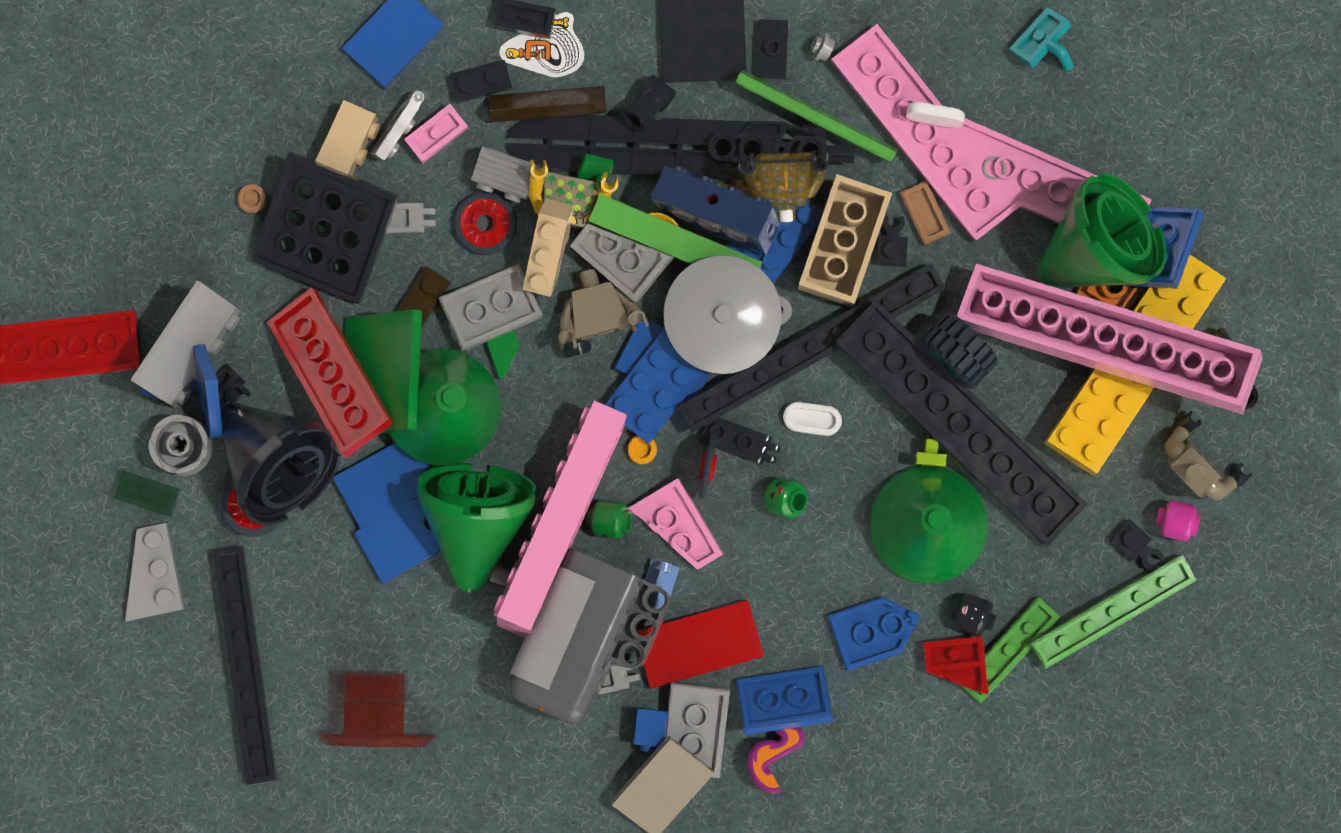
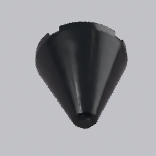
(276, 461)

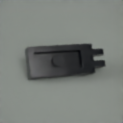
(740, 441)

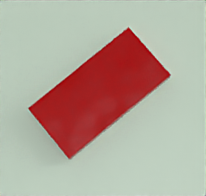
(702, 644)

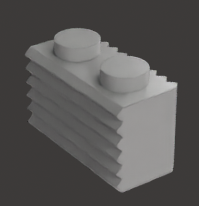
(502, 173)

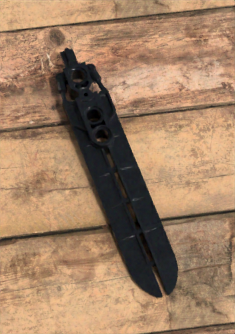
(663, 131)

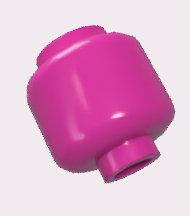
(1178, 520)

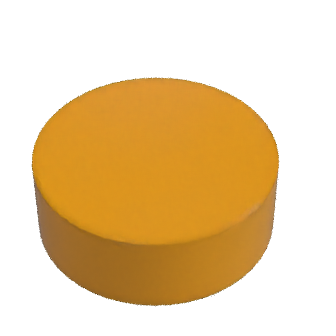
(640, 451)

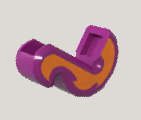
(769, 751)

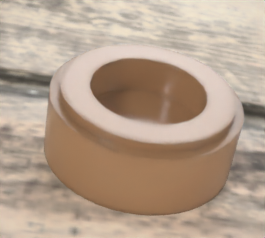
(252, 199)

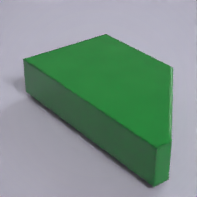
(503, 351)

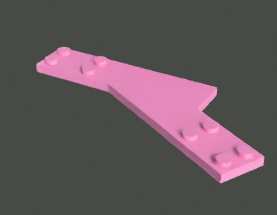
(955, 156)

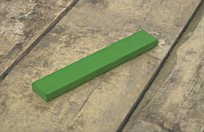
(816, 115)
(658, 233)
(1112, 611)

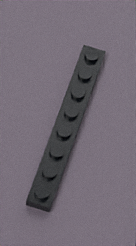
(245, 665)

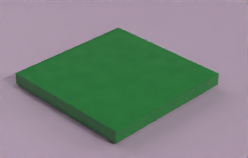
(390, 356)

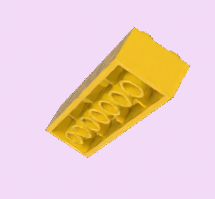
(1110, 402)

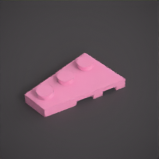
(679, 522)

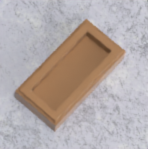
(925, 213)

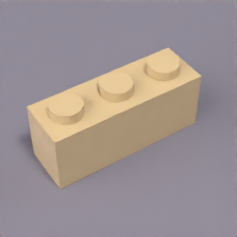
(348, 138)
(548, 247)

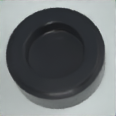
(582, 347)

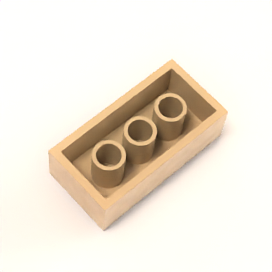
(844, 241)

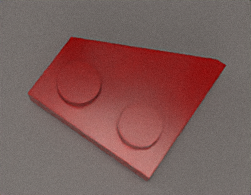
(959, 662)

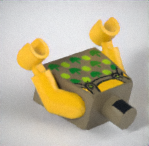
(569, 190)

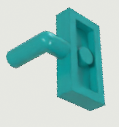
(1043, 37)

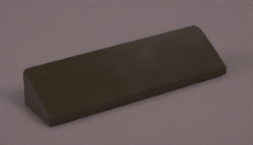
(547, 104)

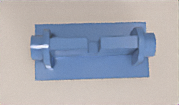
(664, 576)

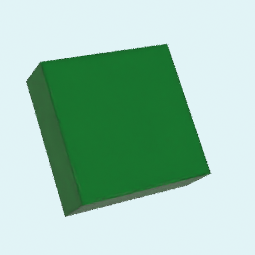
(594, 167)

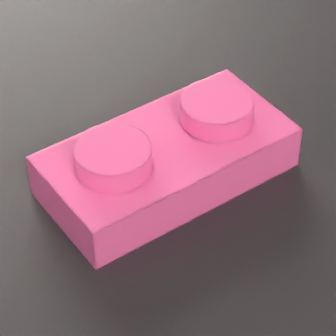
(436, 133)

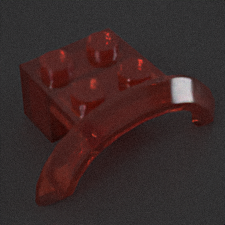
(375, 713)

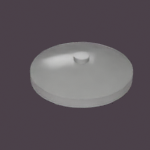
(722, 314)

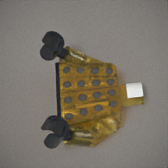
(784, 179)

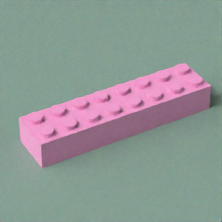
(562, 518)

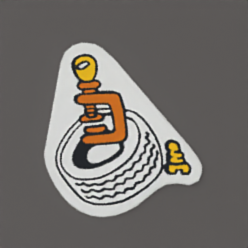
(546, 56)

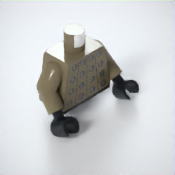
(1196, 467)

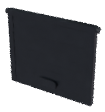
(702, 40)

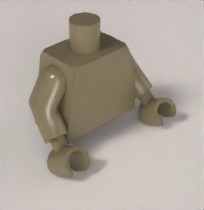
(597, 311)

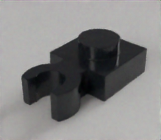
(892, 248)
(231, 385)
(1133, 542)

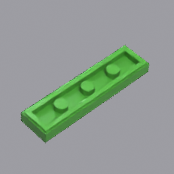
(1015, 644)

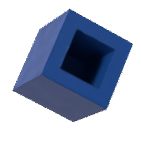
(650, 729)

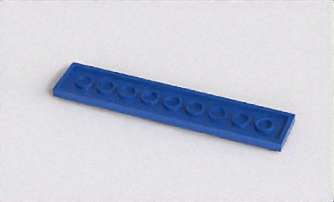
(662, 376)

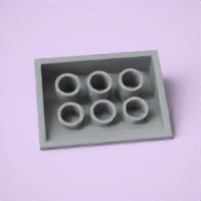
(171, 363)

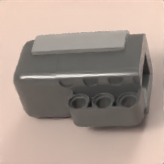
(580, 632)

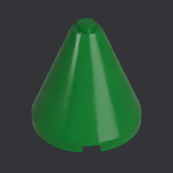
(1104, 238)
(455, 409)
(474, 516)
(928, 524)

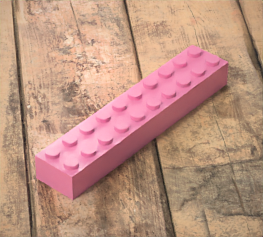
(1110, 338)

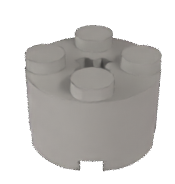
(165, 440)

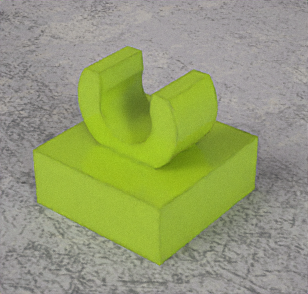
(930, 455)

